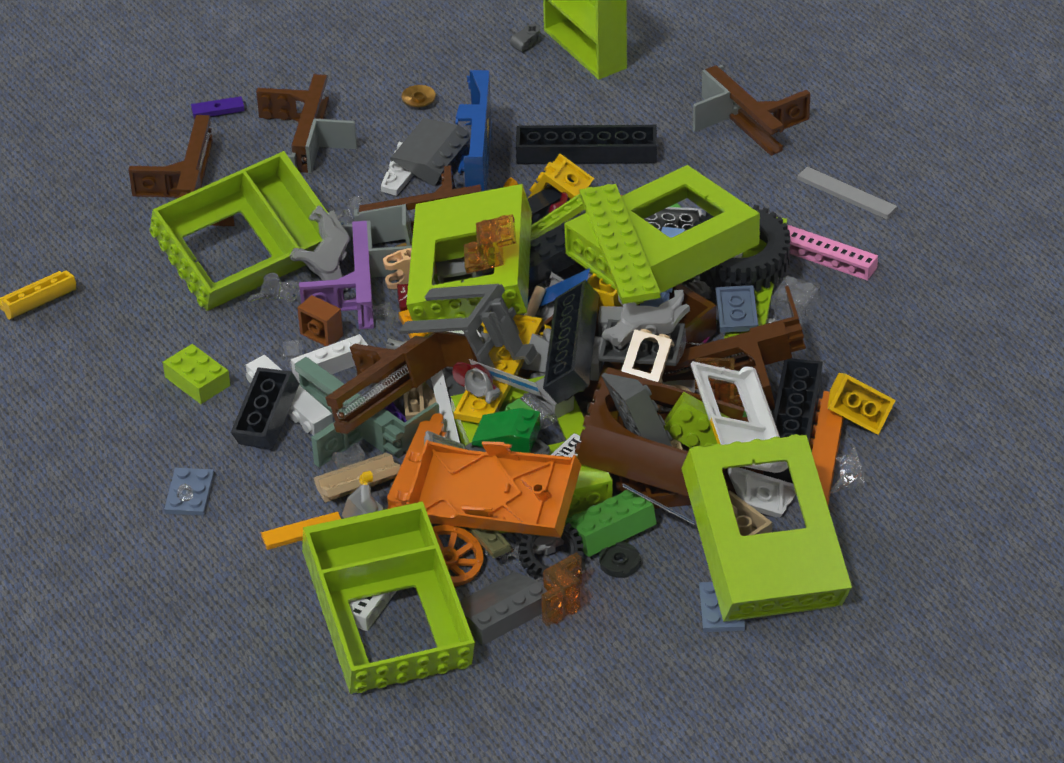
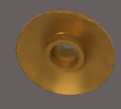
(418, 95)

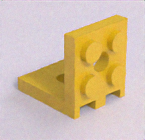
(558, 174)

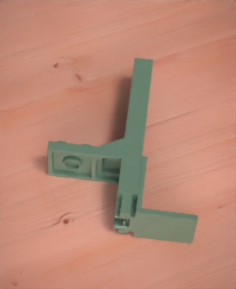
(381, 430)

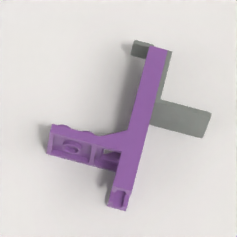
(367, 263)

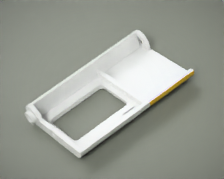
(728, 430)

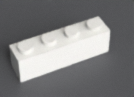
(332, 357)

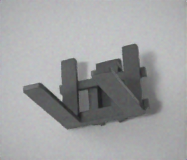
(497, 322)

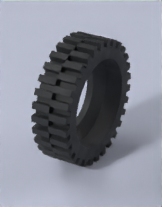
(757, 269)

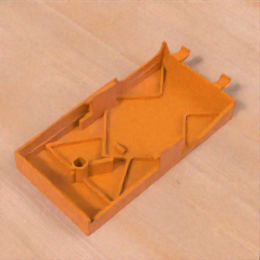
(493, 488)

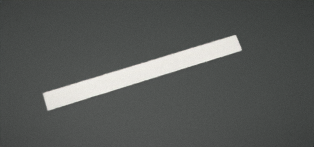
(443, 400)

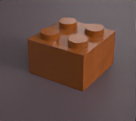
(320, 321)

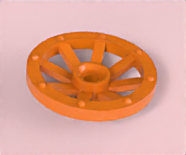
(452, 556)

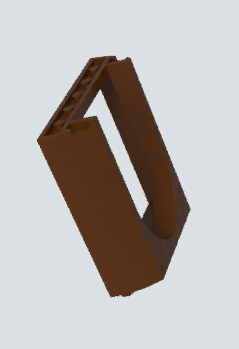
(620, 452)

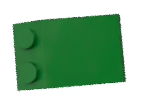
(512, 427)

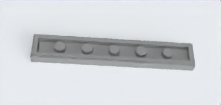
(847, 192)

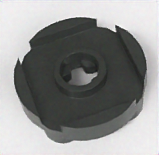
(623, 568)

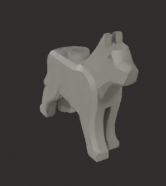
(326, 256)
(655, 319)

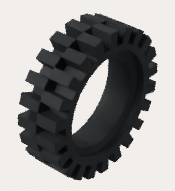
(530, 561)

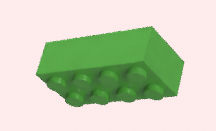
(612, 521)

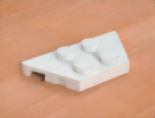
(761, 491)

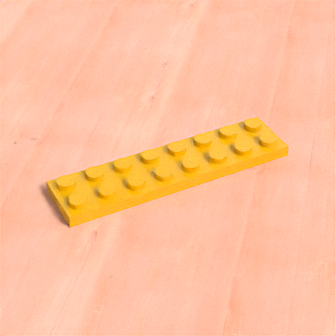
(472, 407)

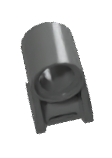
(526, 38)

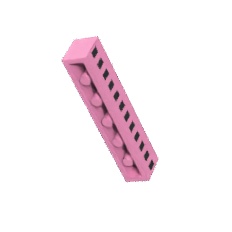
(832, 253)

